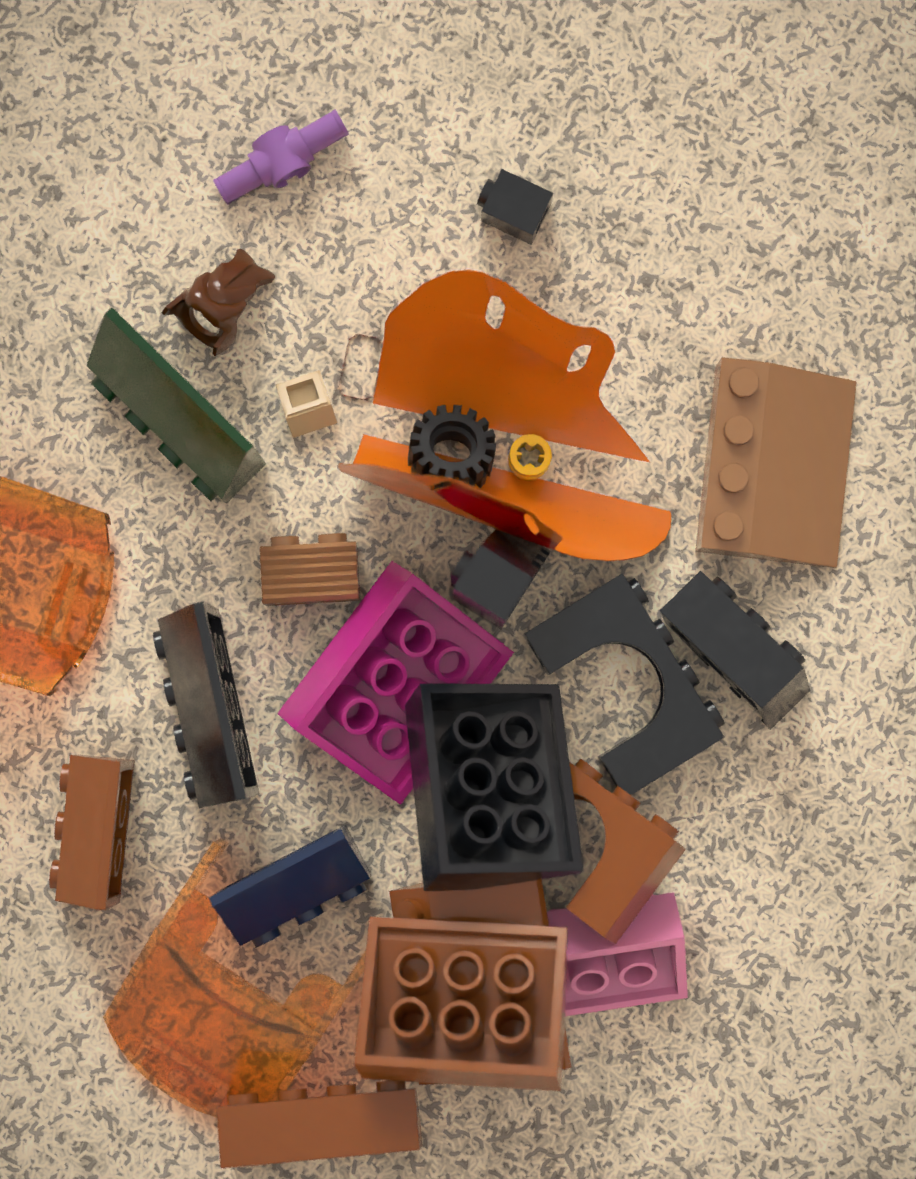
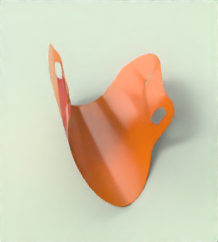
(518, 379)

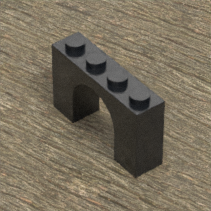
(681, 722)

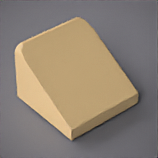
(306, 404)

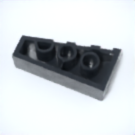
(496, 575)

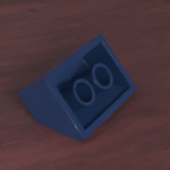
(292, 888)

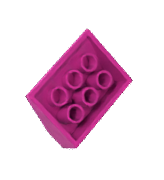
(372, 666)

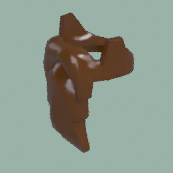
(220, 299)

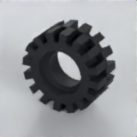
(457, 428)

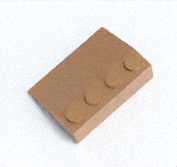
(775, 463)

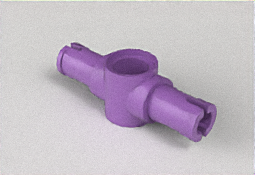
(281, 156)

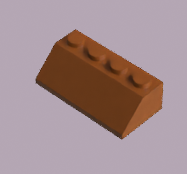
(318, 1127)

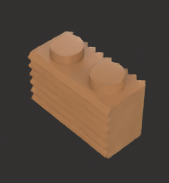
(309, 572)

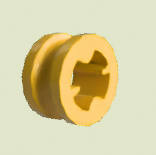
(530, 443)

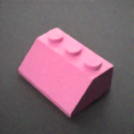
(637, 970)

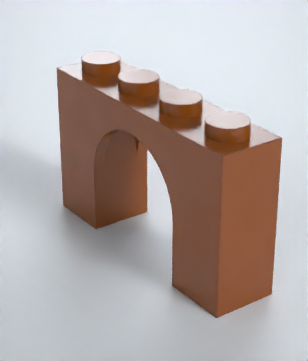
(633, 860)

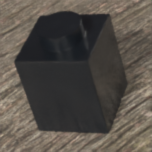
(514, 205)

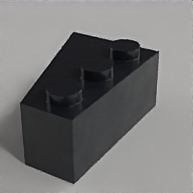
(738, 647)

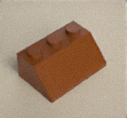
(92, 831)

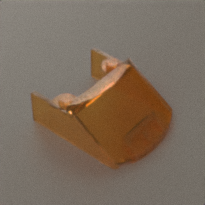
(51, 584)
(205, 1028)

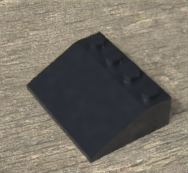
(207, 706)
(491, 785)

